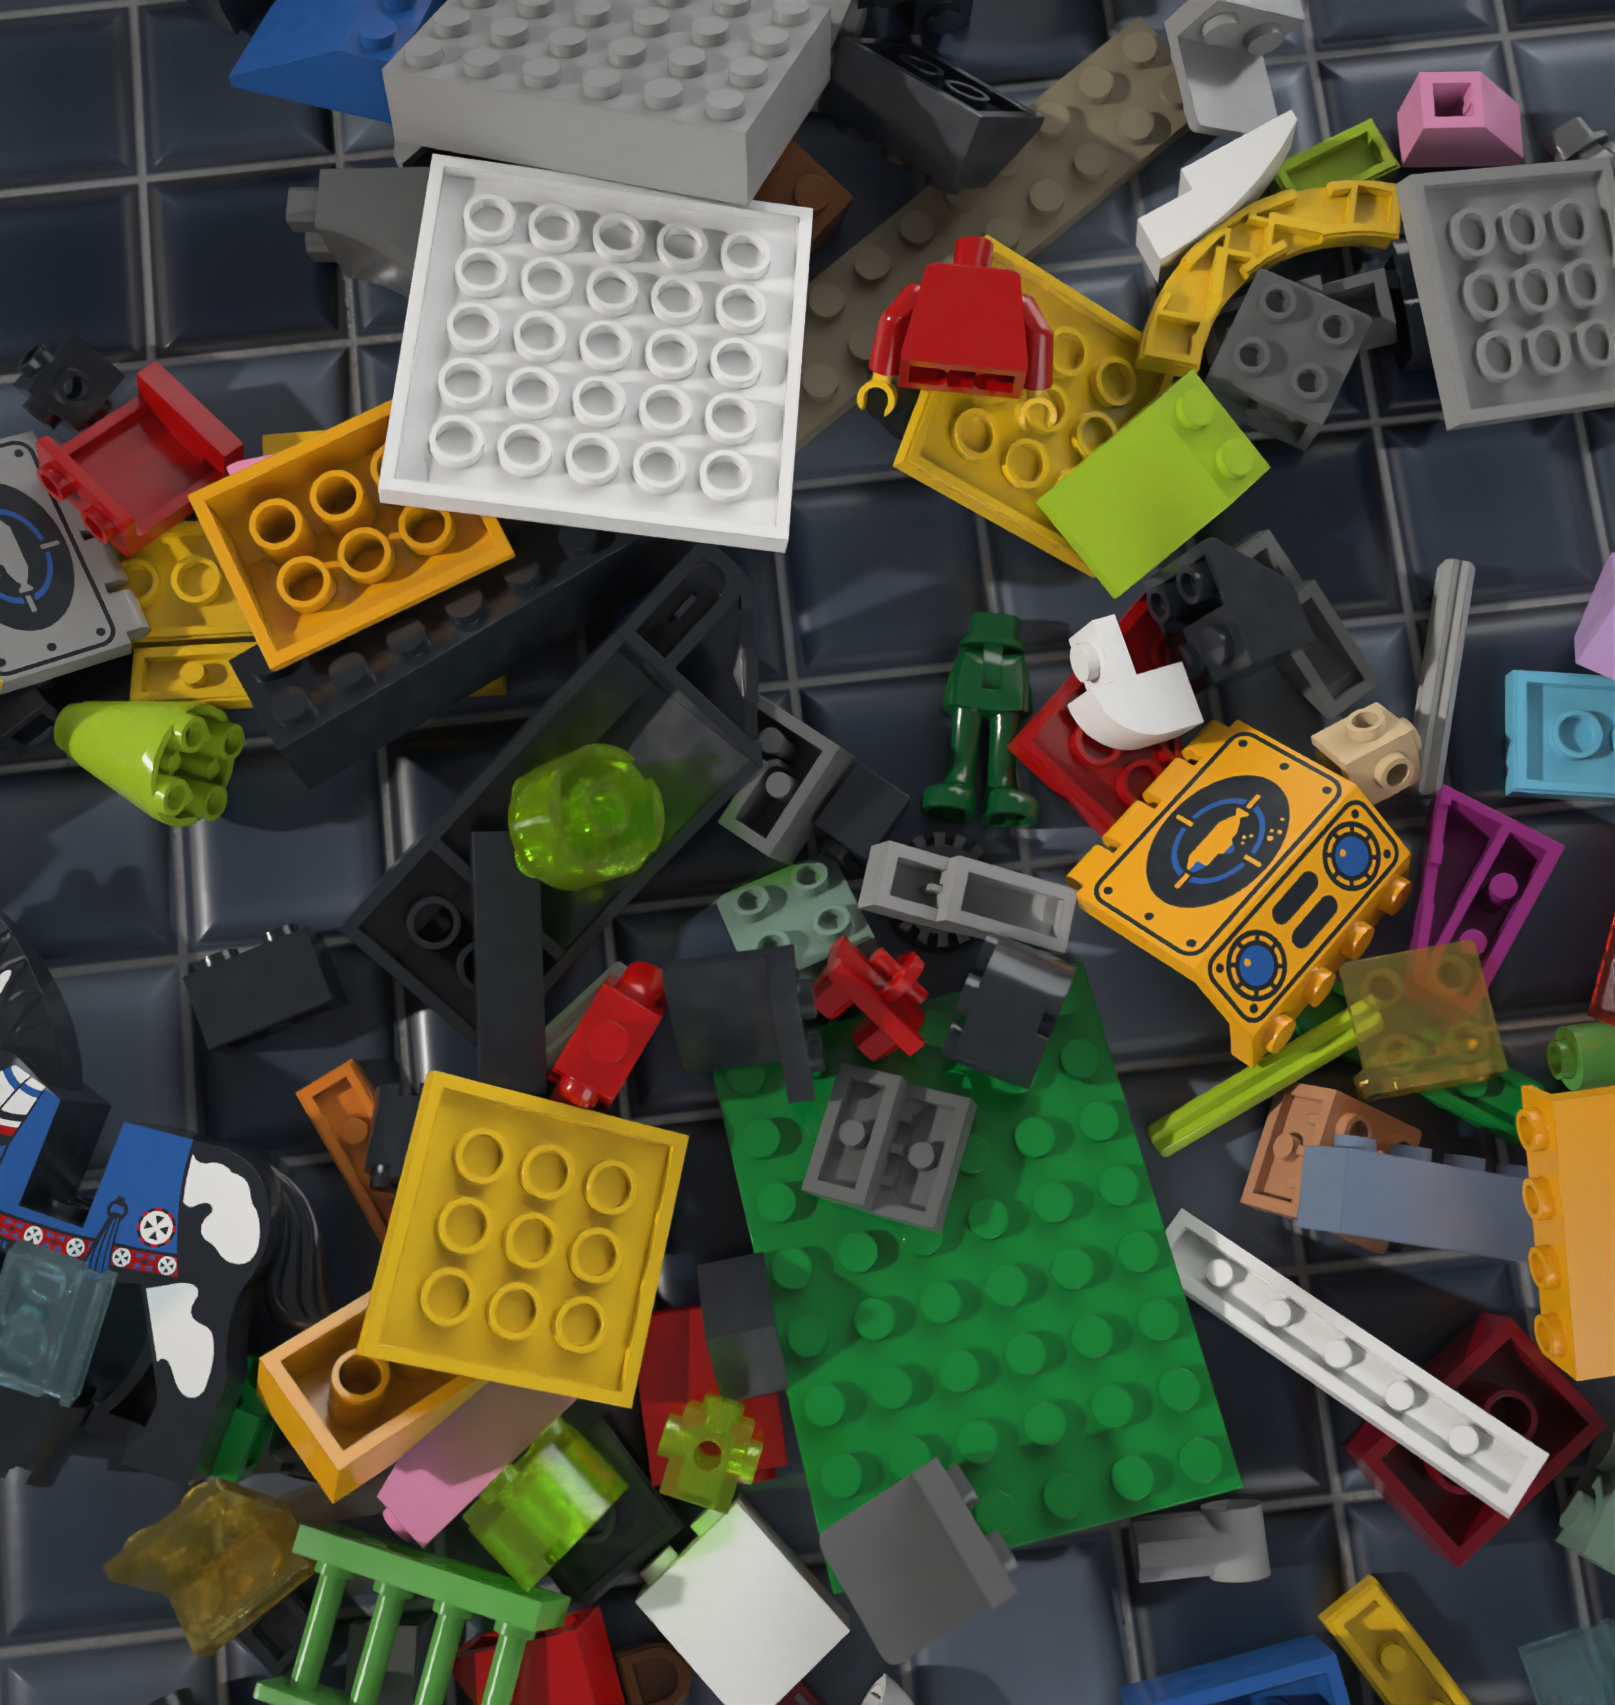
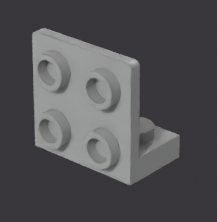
(1221, 60)

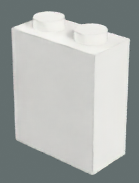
(741, 1607)

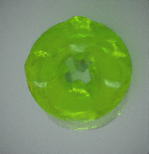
(584, 818)
(544, 1503)

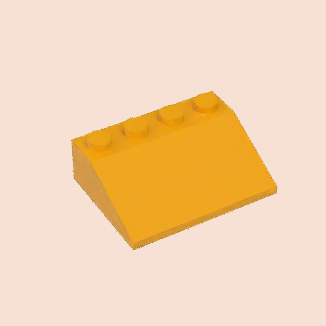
(319, 550)

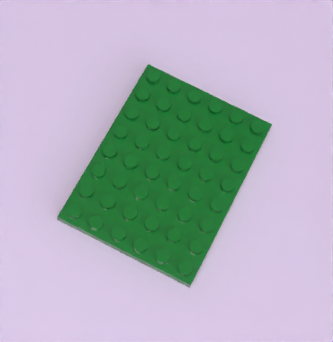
(1018, 1342)

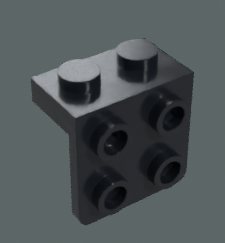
(746, 1013)

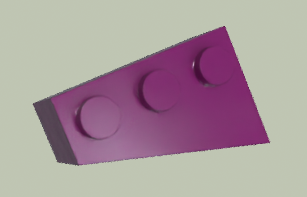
(1476, 877)

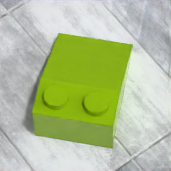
(1153, 484)

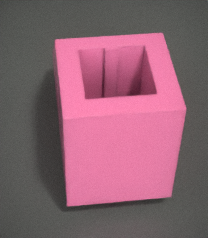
(1458, 122)

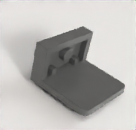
(918, 1561)

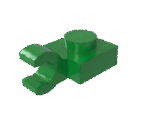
(246, 1433)

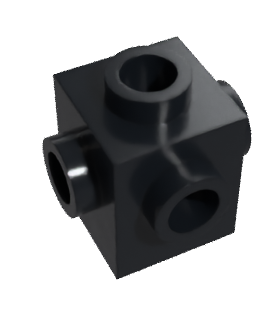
(87, 379)

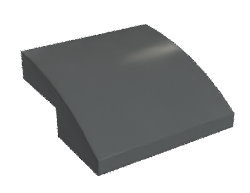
(890, 1147)

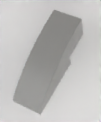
(966, 897)

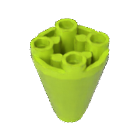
(156, 754)

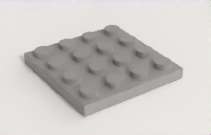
(1516, 287)

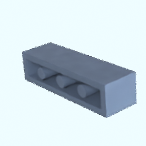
(1415, 1200)

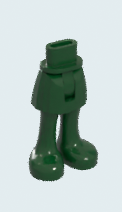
(992, 689)

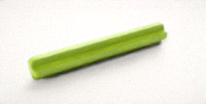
(1252, 1085)

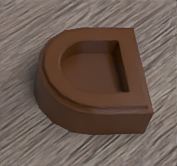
(654, 1673)

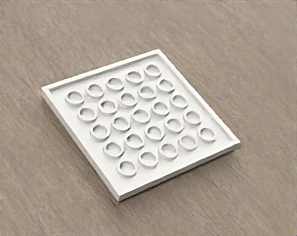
(600, 357)

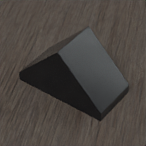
(741, 1327)

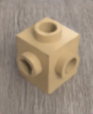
(1371, 751)

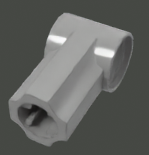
(1217, 1542)

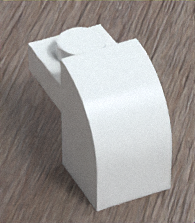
(1123, 706)

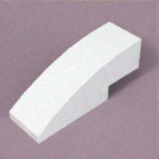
(1212, 192)

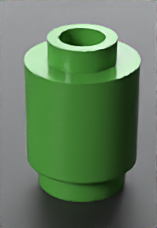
(1583, 1055)

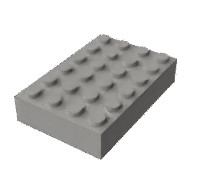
(616, 88)

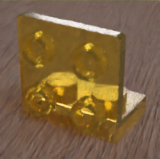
(1421, 1021)
(217, 1560)

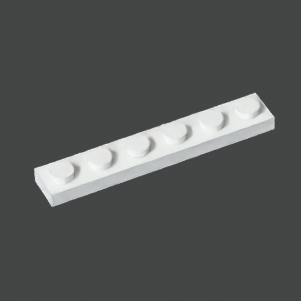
(1354, 1366)

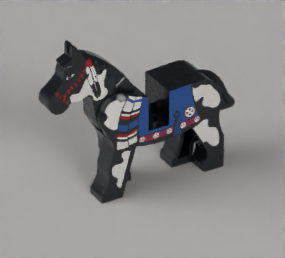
(176, 1211)

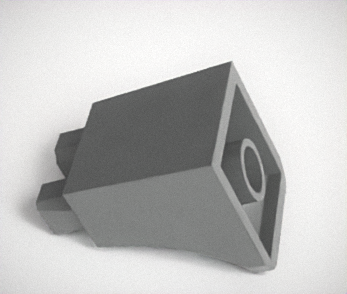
(363, 221)

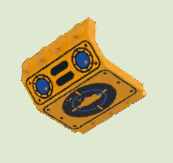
(1248, 878)

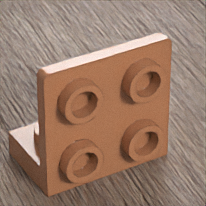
(1312, 1116)

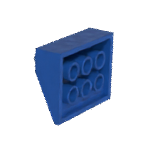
(330, 52)

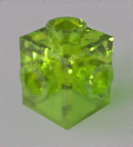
(706, 1478)

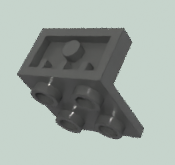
(1286, 358)

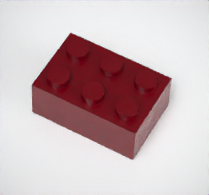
(1513, 1382)

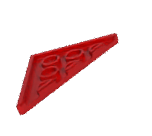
(1085, 774)

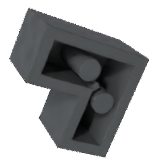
(795, 784)

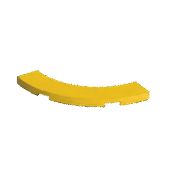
(1256, 240)

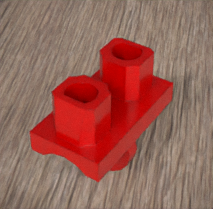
(882, 990)

